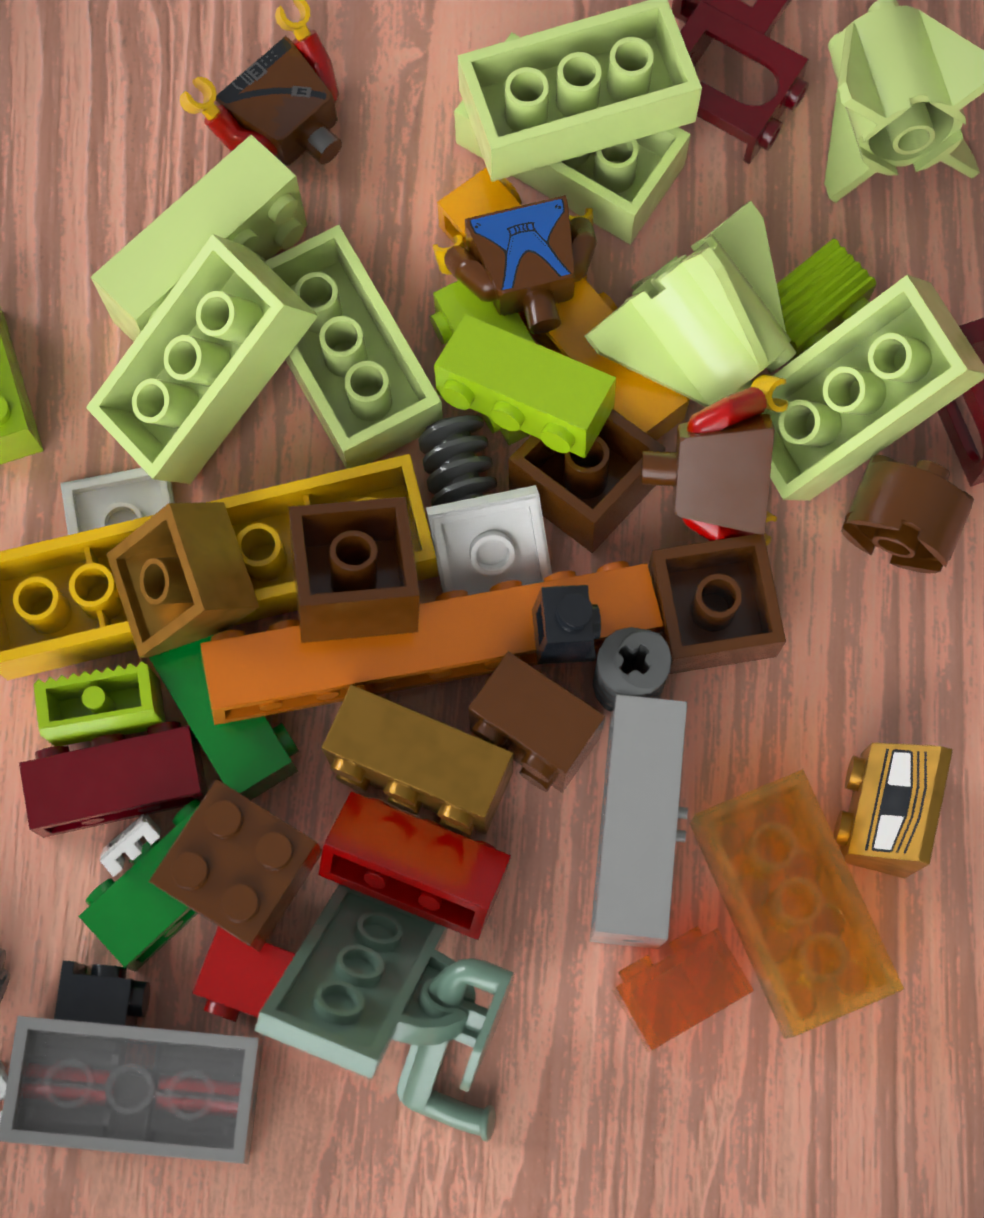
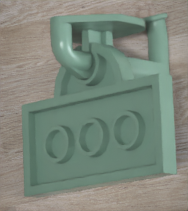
(378, 978)

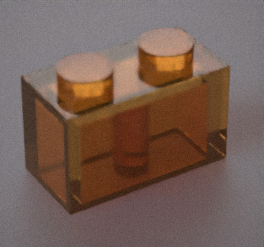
(680, 988)

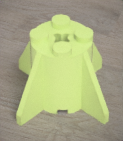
(899, 96)
(704, 317)

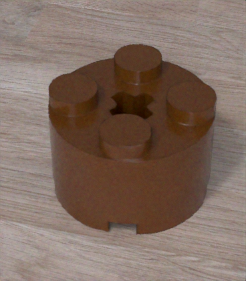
(907, 513)

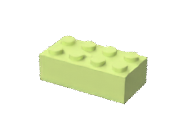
(578, 88)
(616, 182)
(242, 199)
(354, 355)
(201, 361)
(867, 387)

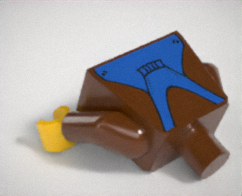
(523, 259)

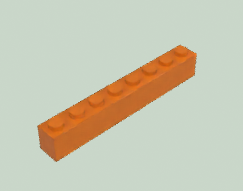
(454, 641)

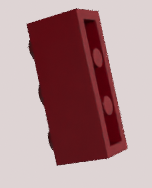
(112, 779)

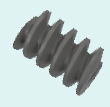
(452, 459)
(631, 665)

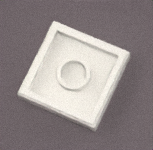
(113, 499)
(490, 540)

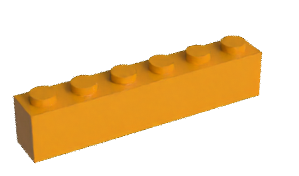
(636, 397)

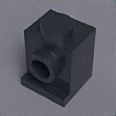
(565, 625)
(102, 996)

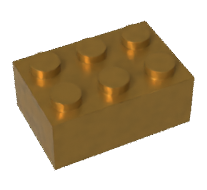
(417, 761)

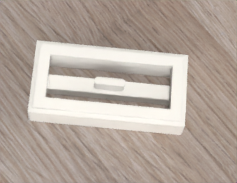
(129, 842)

